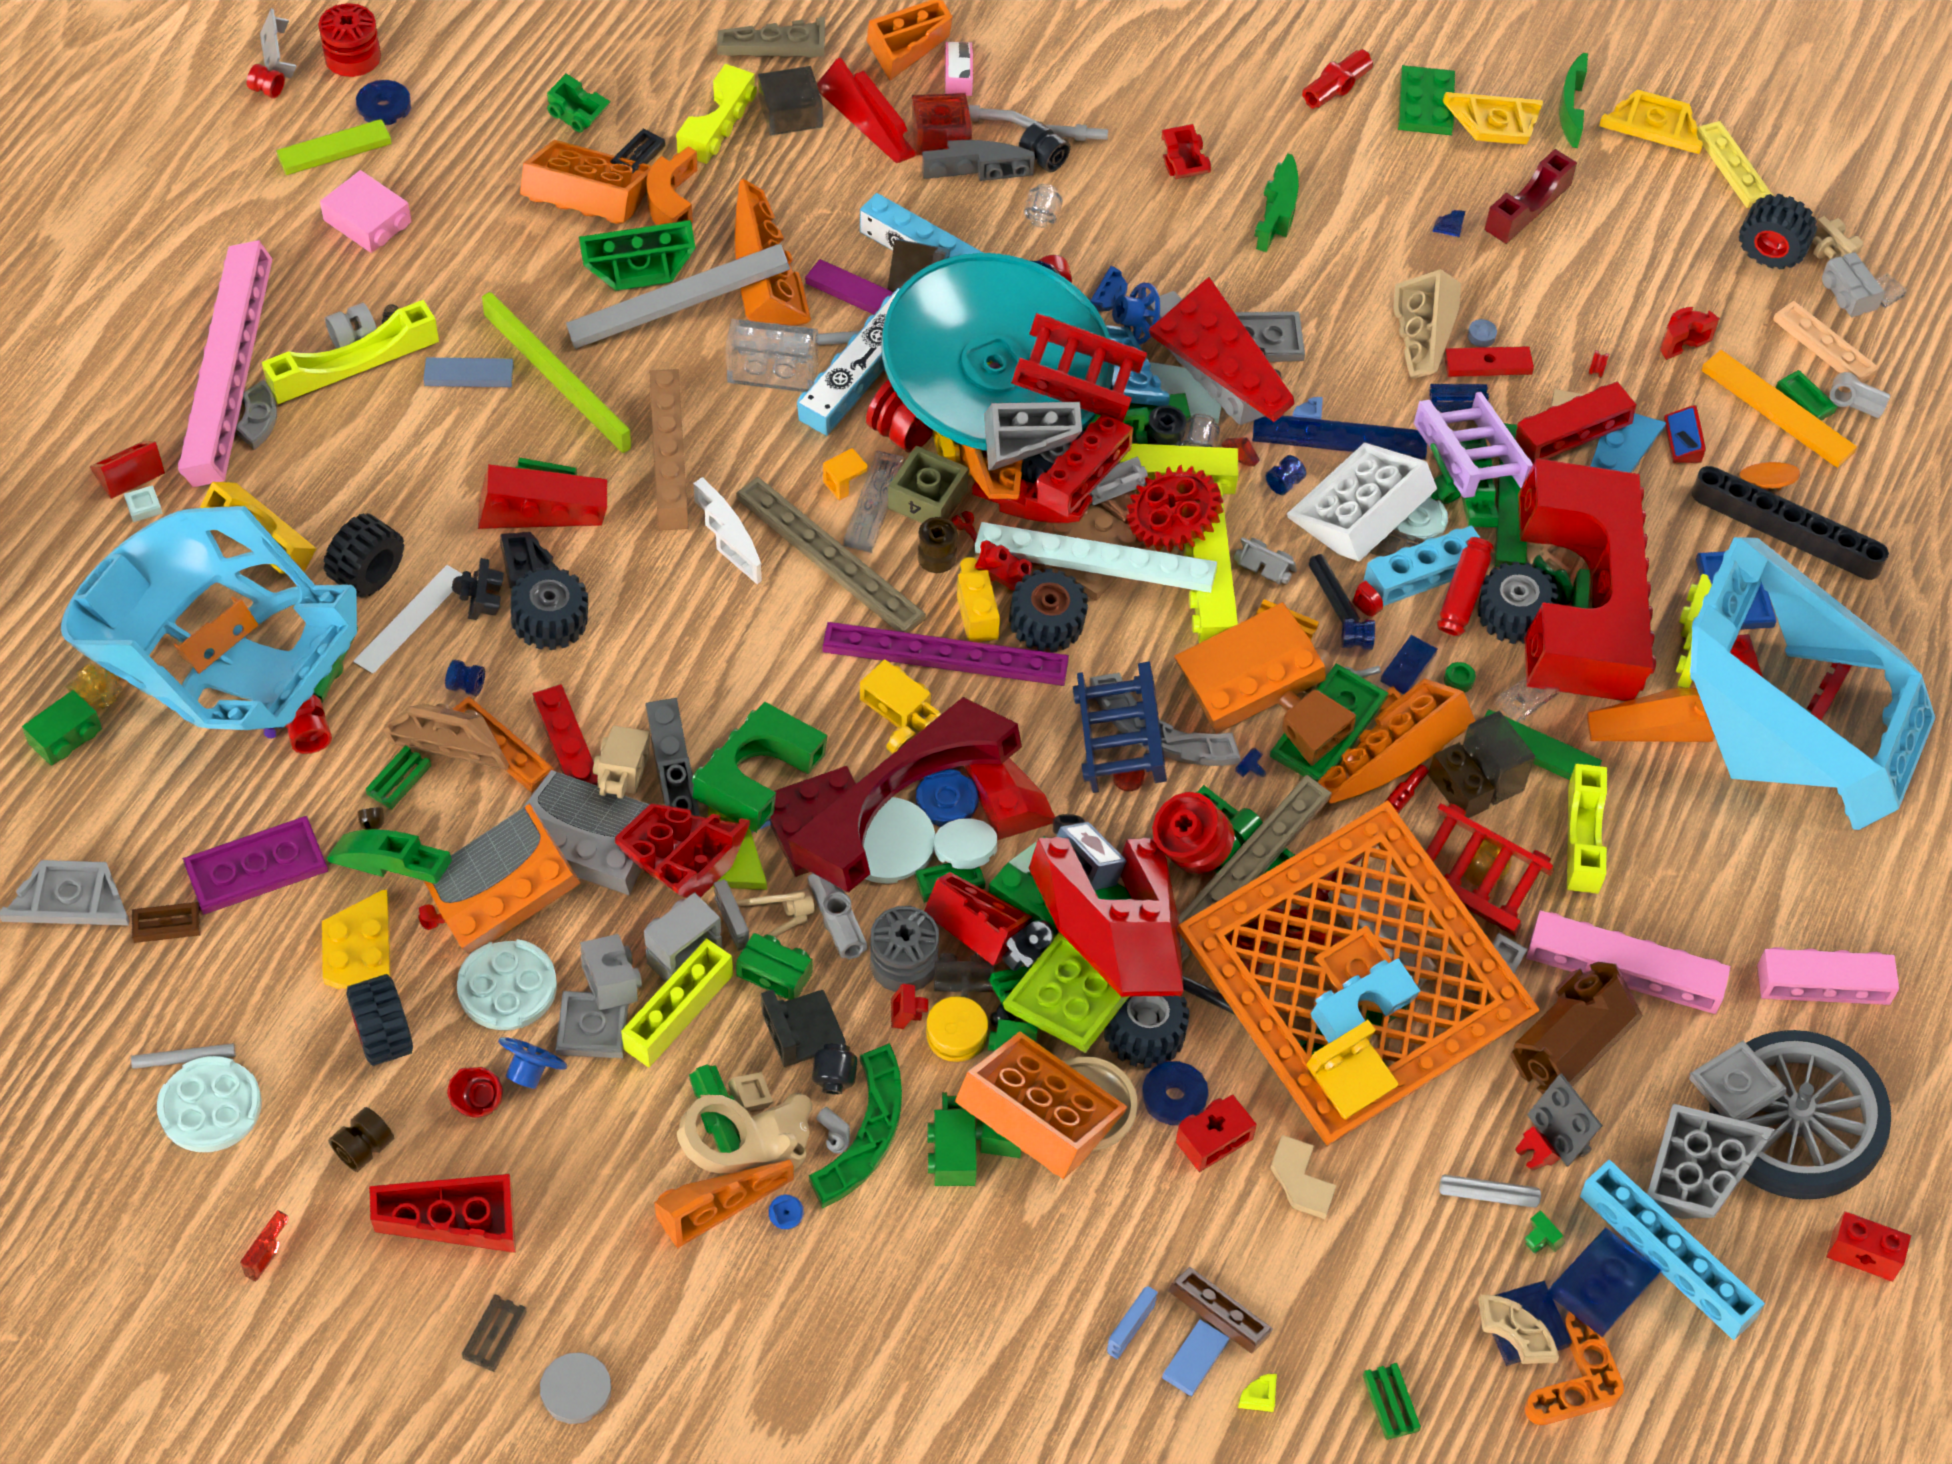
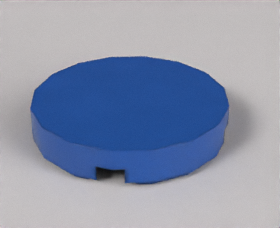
(947, 796)

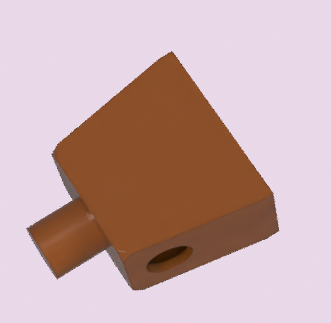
(1315, 723)

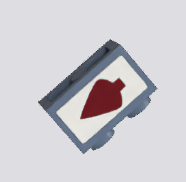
(1097, 856)

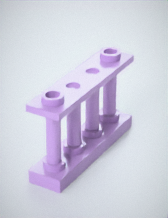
(1458, 460)

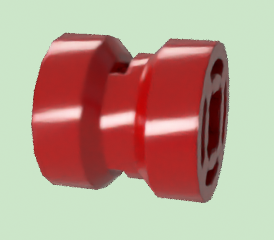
(263, 80)

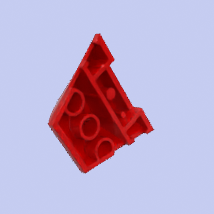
(682, 848)

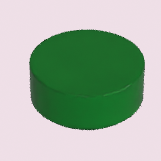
(1460, 676)

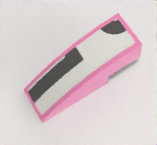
(958, 68)

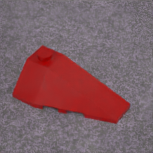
(1010, 798)

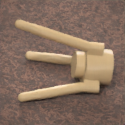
(795, 903)

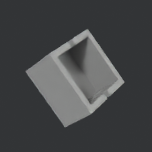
(679, 933)

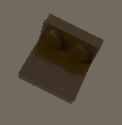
(911, 258)

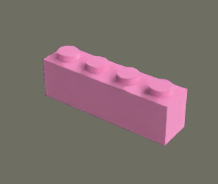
(1827, 976)

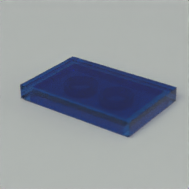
(1603, 1282)

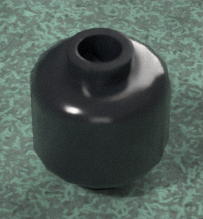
(834, 1068)

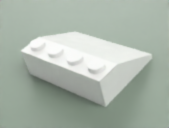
(1364, 500)

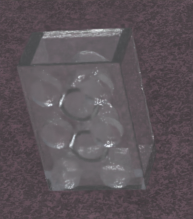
(771, 355)

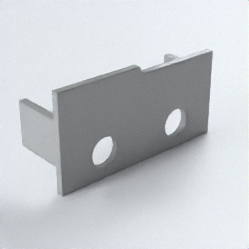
(270, 45)

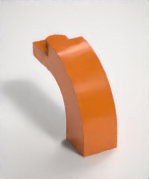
(662, 180)

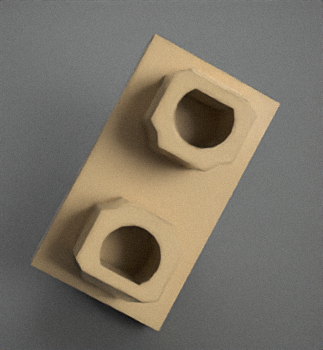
(1831, 239)

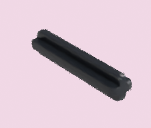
(1332, 588)

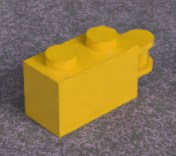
(977, 603)
(897, 697)

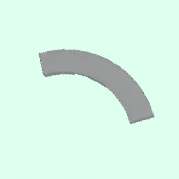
(1177, 745)

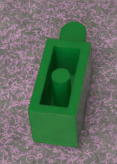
(954, 1145)

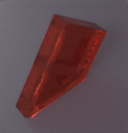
(264, 1247)

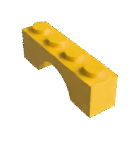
(232, 494)

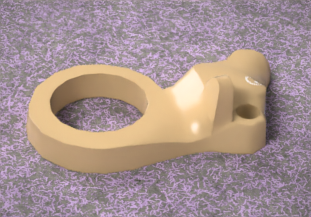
(765, 1138)

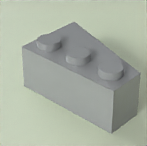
(1028, 429)

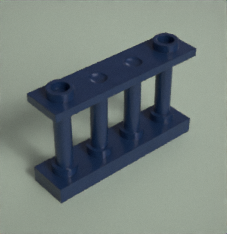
(1148, 735)

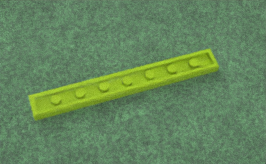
(556, 372)

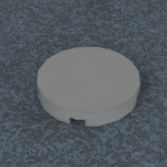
(575, 1388)

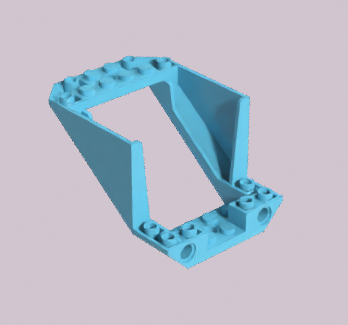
(1770, 734)

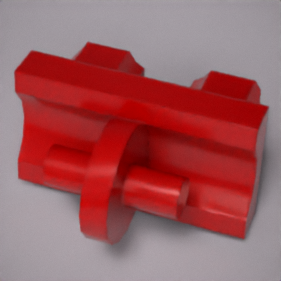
(1002, 565)

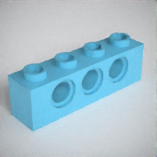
(1418, 567)

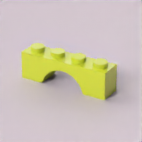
(704, 134)
(1585, 813)

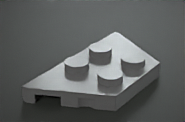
(67, 895)

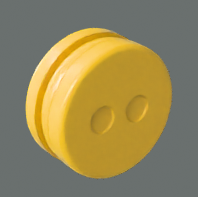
(956, 1029)

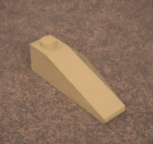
(1426, 317)

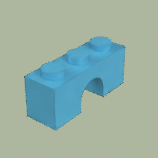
(1386, 986)

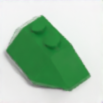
(639, 254)

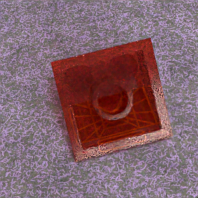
(940, 120)

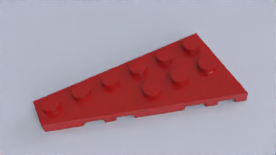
(1217, 343)

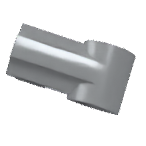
(1860, 397)

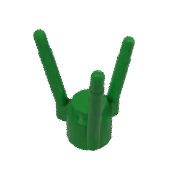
(1446, 489)

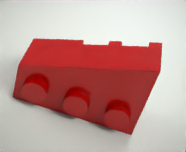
(975, 916)

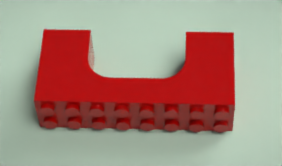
(1602, 520)

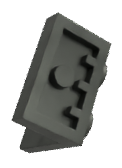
(800, 1025)

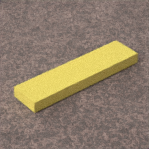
(1732, 163)

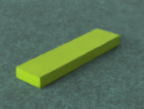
(333, 147)

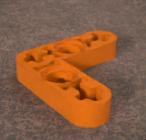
(1586, 1385)

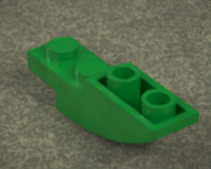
(1280, 203)
(392, 851)

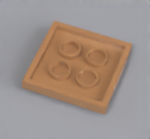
(1094, 526)

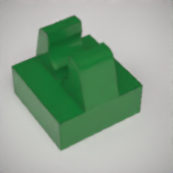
(1543, 1234)

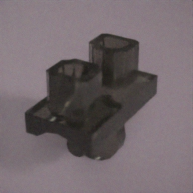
(962, 975)

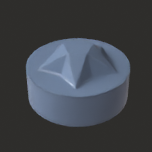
(1482, 333)

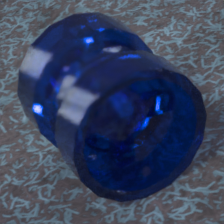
(1283, 477)
(1358, 634)
(465, 677)

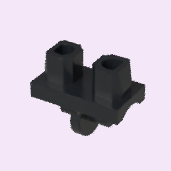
(476, 588)
(1028, 944)

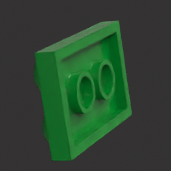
(1422, 100)

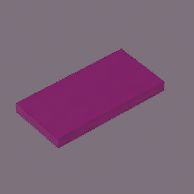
(255, 865)

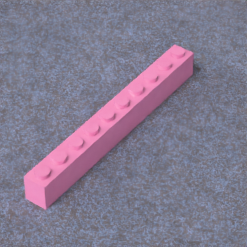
(225, 364)

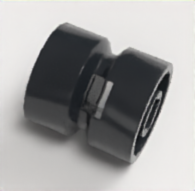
(1048, 147)
(1166, 426)

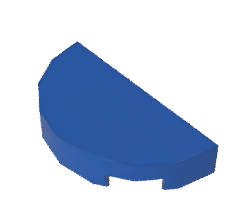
(1109, 290)

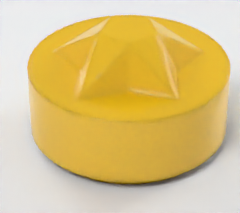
(899, 738)

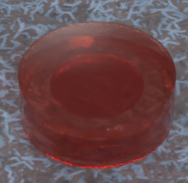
(1129, 780)

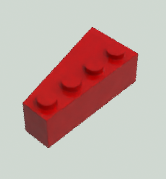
(540, 499)
(448, 1211)

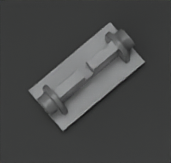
(1120, 480)
(1276, 564)

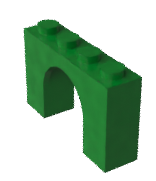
(764, 733)

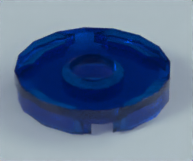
(379, 91)
(1174, 1075)

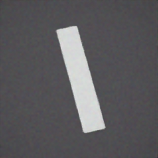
(407, 620)

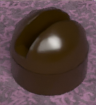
(371, 818)

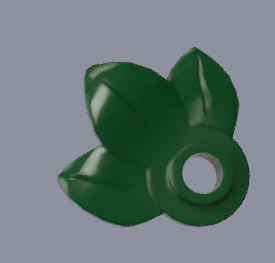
(1560, 578)

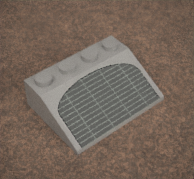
(586, 828)

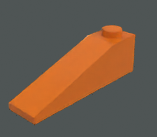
(998, 483)
(1658, 717)
(706, 1203)

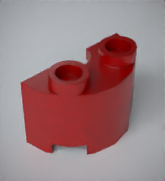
(1184, 153)
(1687, 328)

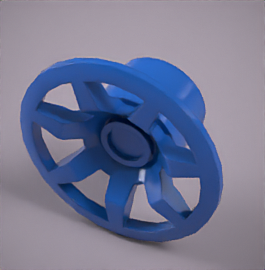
(1133, 311)
(527, 1066)

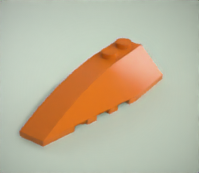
(778, 297)
(1401, 740)

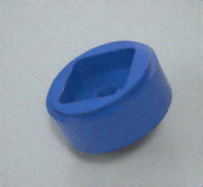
(786, 1212)

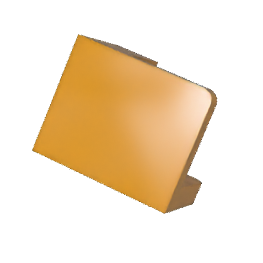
(842, 469)

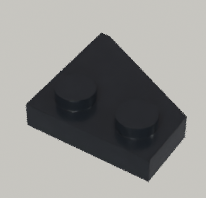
(523, 554)

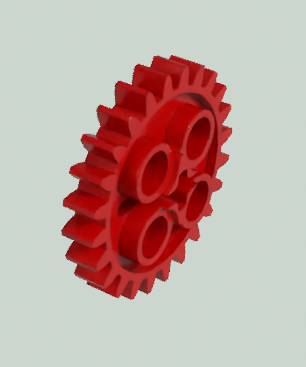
(1175, 508)

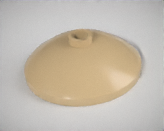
(1116, 1084)

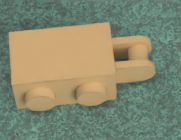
(622, 761)

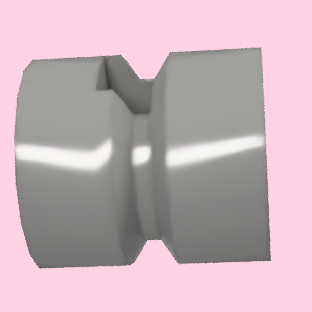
(340, 325)

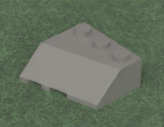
(1703, 1161)

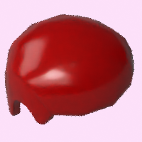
(475, 1092)

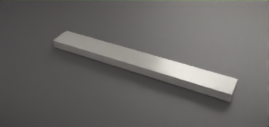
(677, 296)

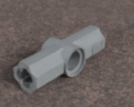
(841, 925)

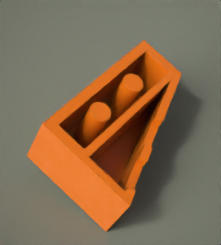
(908, 35)

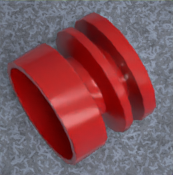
(349, 40)
(894, 420)

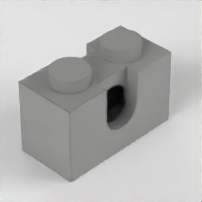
(610, 971)

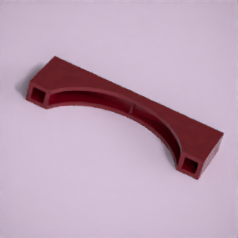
(959, 737)

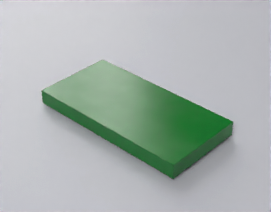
(1352, 693)

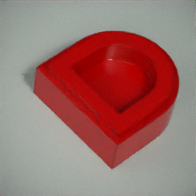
(1367, 599)

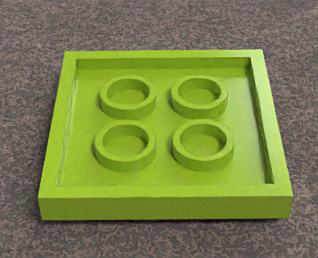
(1065, 996)

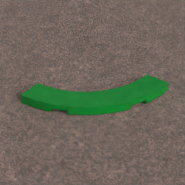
(874, 1135)

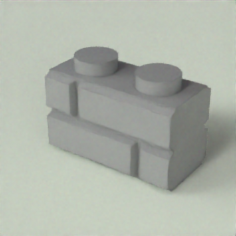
(1852, 284)

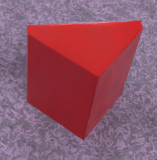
(129, 468)

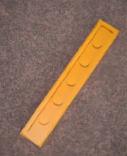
(1779, 408)

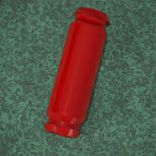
(1465, 586)

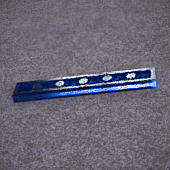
(1337, 435)

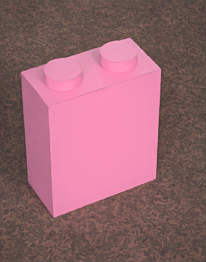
(365, 211)

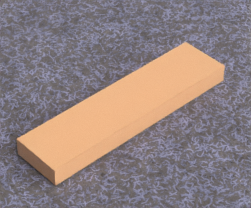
(1824, 342)

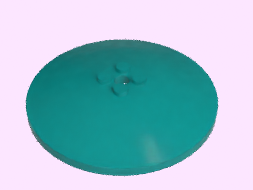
(974, 313)

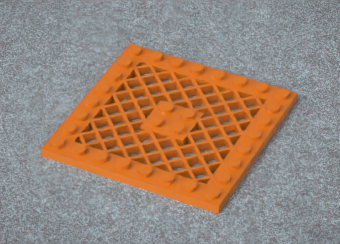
(1356, 956)

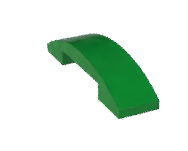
(1571, 118)

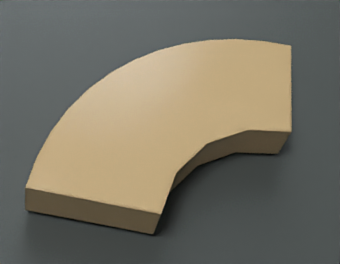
(1519, 1328)

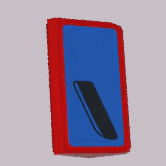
(1685, 435)

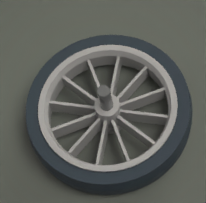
(1802, 1115)

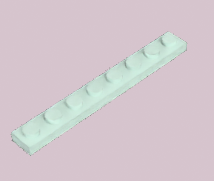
(1101, 557)

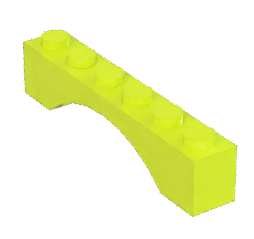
(300, 373)

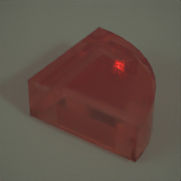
(1246, 452)

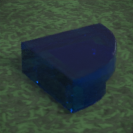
(1450, 224)

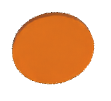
(1771, 475)

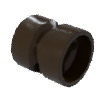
(937, 544)
(356, 1143)

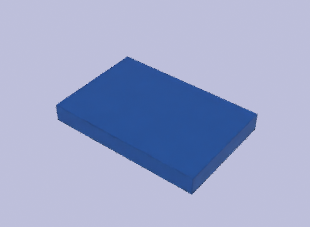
(1761, 610)

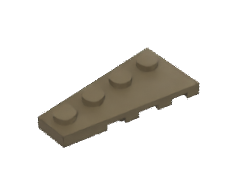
(774, 41)

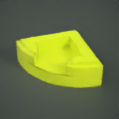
(1260, 1394)

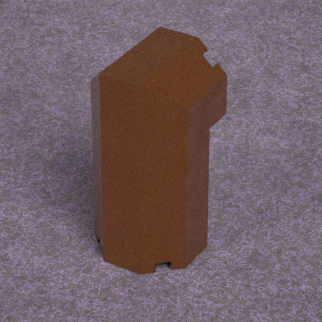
(1579, 1028)

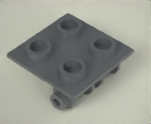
(1565, 1120)

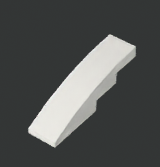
(731, 535)

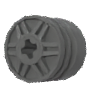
(904, 948)

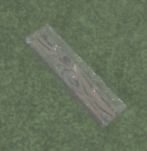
(873, 502)

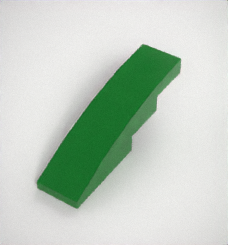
(1481, 508)

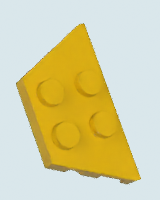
(1495, 116)
(1656, 120)
(357, 942)

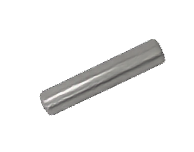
(1490, 1191)

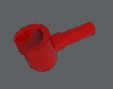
(969, 519)
(429, 918)

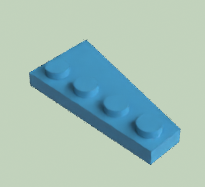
(1142, 387)
(1627, 446)

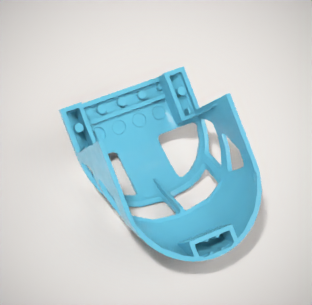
(155, 578)

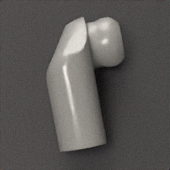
(838, 1130)

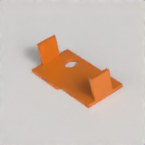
(217, 636)

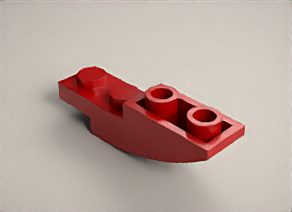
(1028, 508)

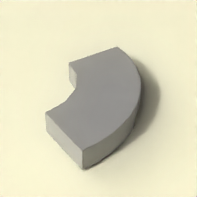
(259, 415)

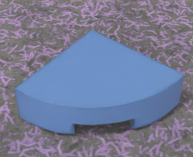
(1310, 409)

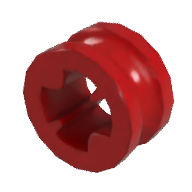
(1598, 364)

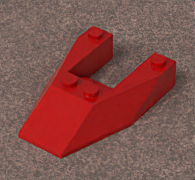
(1127, 940)

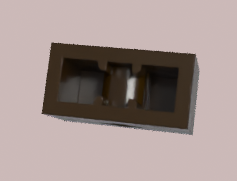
(1461, 780)

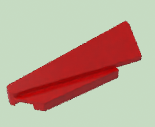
(866, 109)

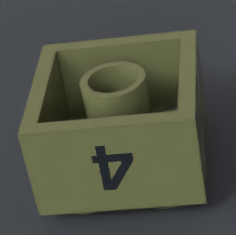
(927, 486)

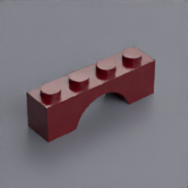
(1548, 182)

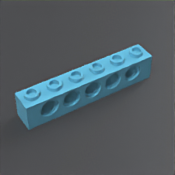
(1672, 1249)

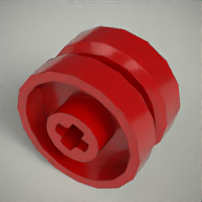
(1193, 832)

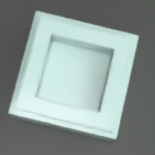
(143, 503)

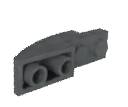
(987, 158)
(671, 755)

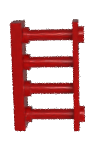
(1066, 388)
(1478, 900)

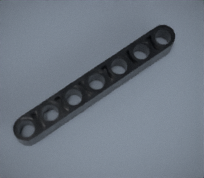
(1790, 522)

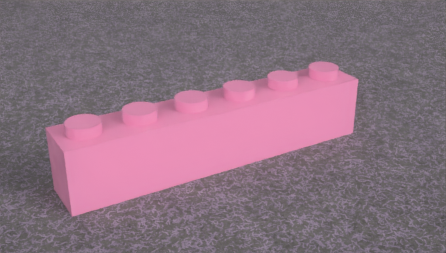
(1643, 963)

